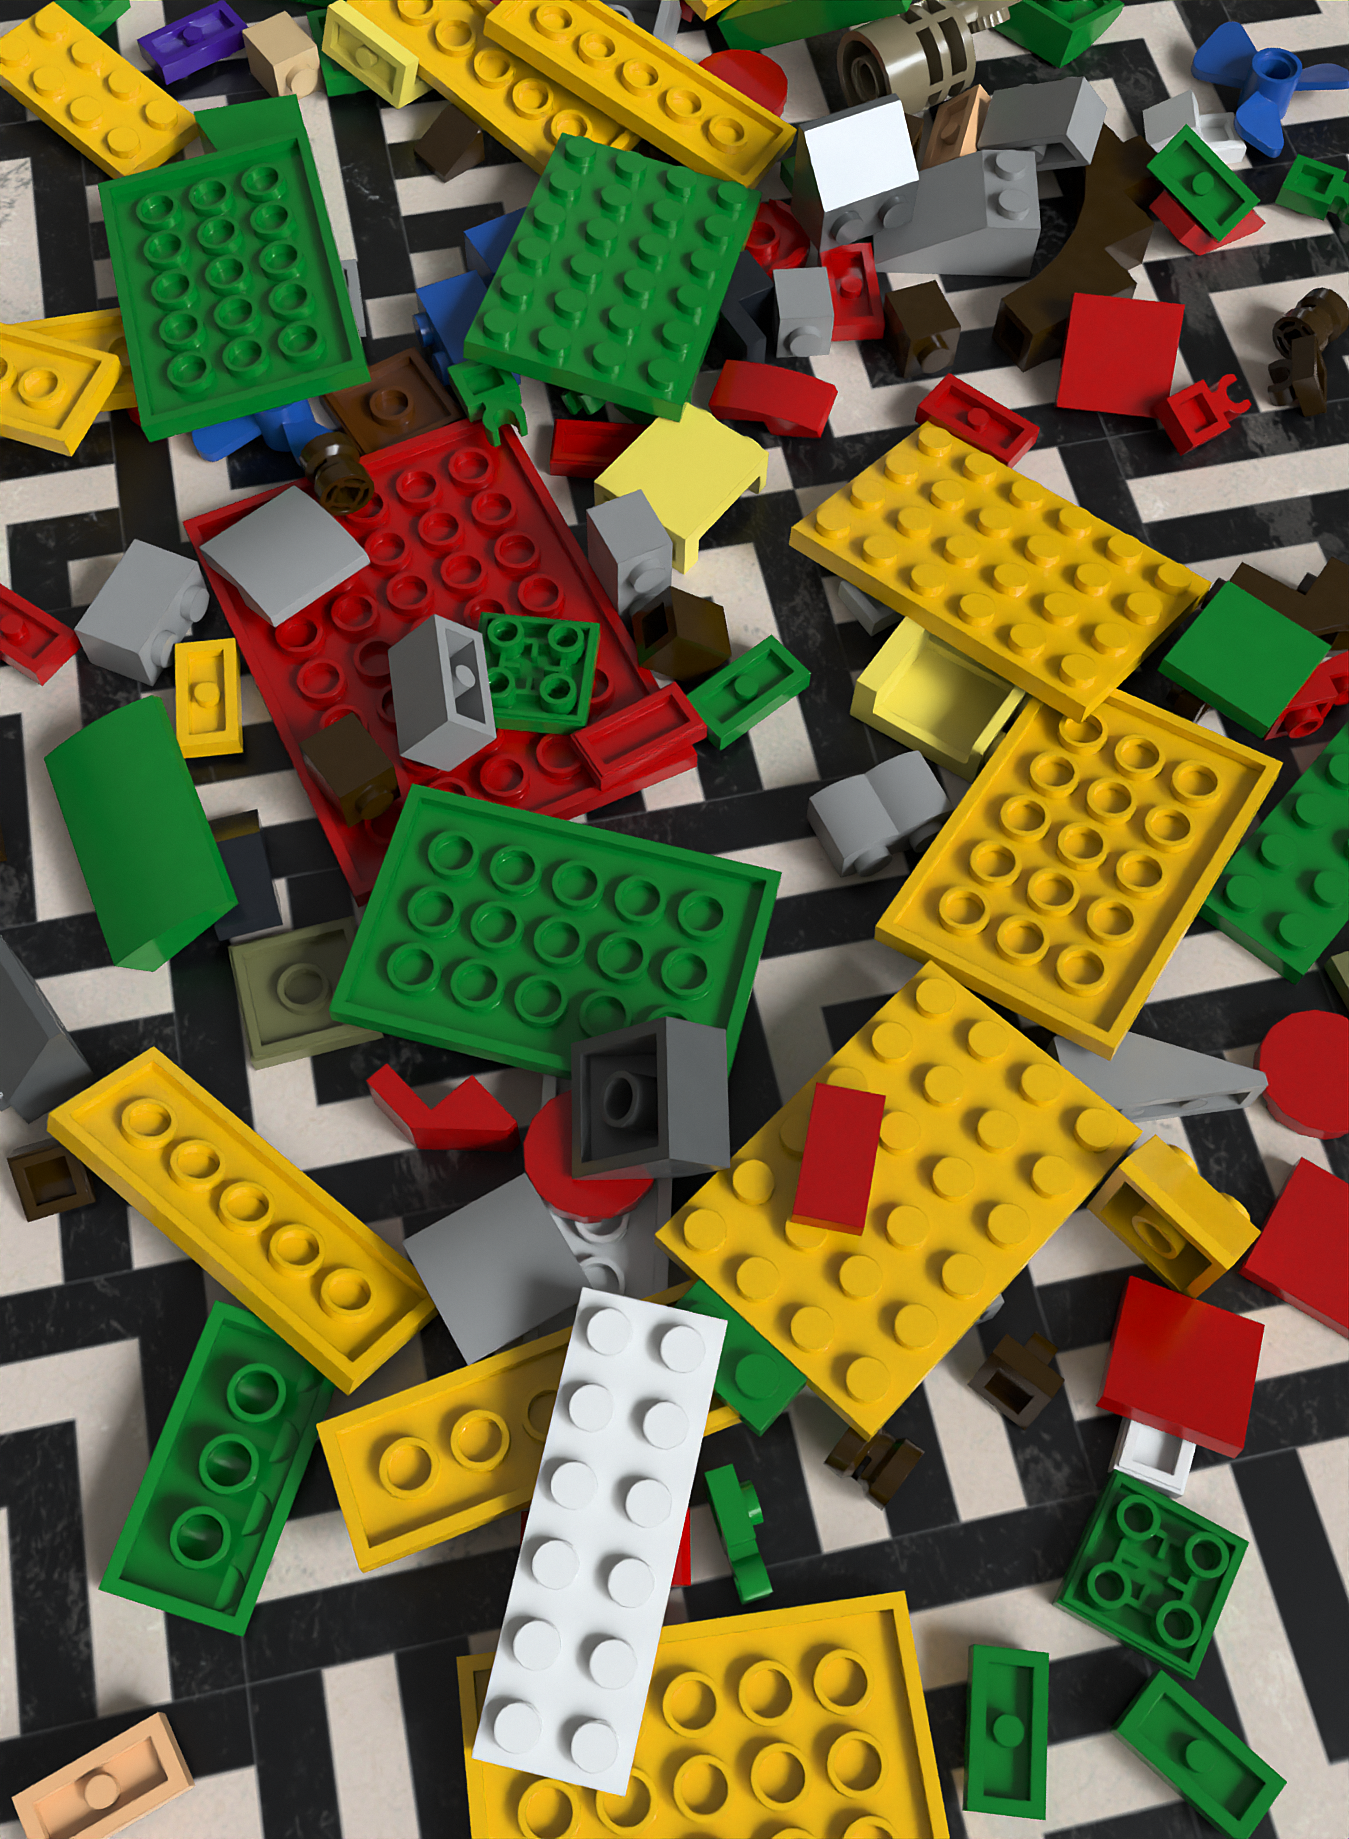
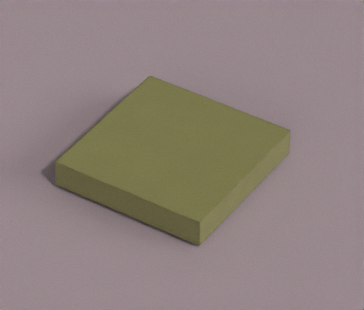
(287, 992)

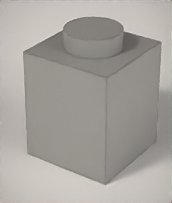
(802, 312)

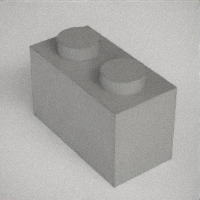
(1051, 118)
(629, 552)
(143, 612)
(441, 693)

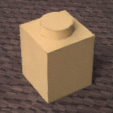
(283, 57)

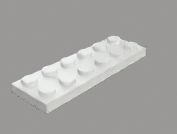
(601, 1542)

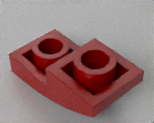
(780, 397)
(1313, 701)

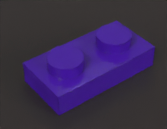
(193, 42)

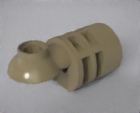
(917, 53)

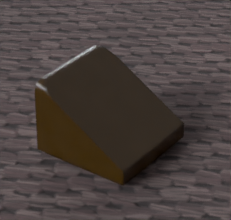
(451, 144)
(50, 1179)

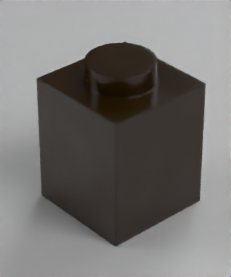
(920, 329)
(681, 635)
(350, 770)

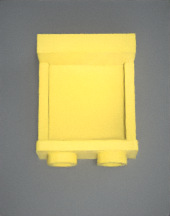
(372, 55)
(687, 475)
(937, 700)

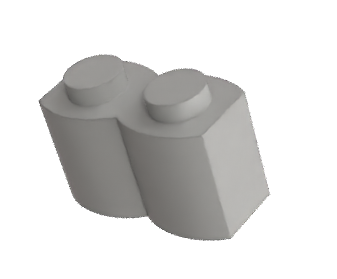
(879, 814)

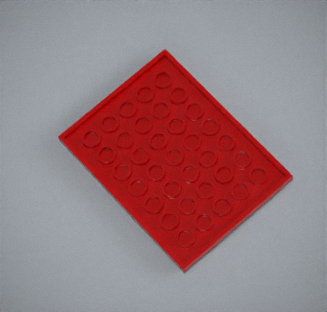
(451, 537)

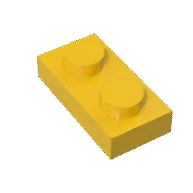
(208, 698)

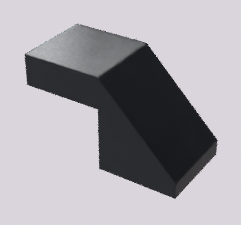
(745, 311)
(243, 852)

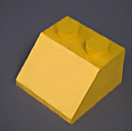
(1174, 1217)

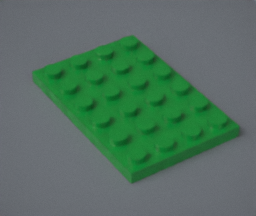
(615, 277)
(230, 285)
(544, 932)

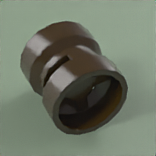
(1317, 313)
(339, 478)
(875, 1464)

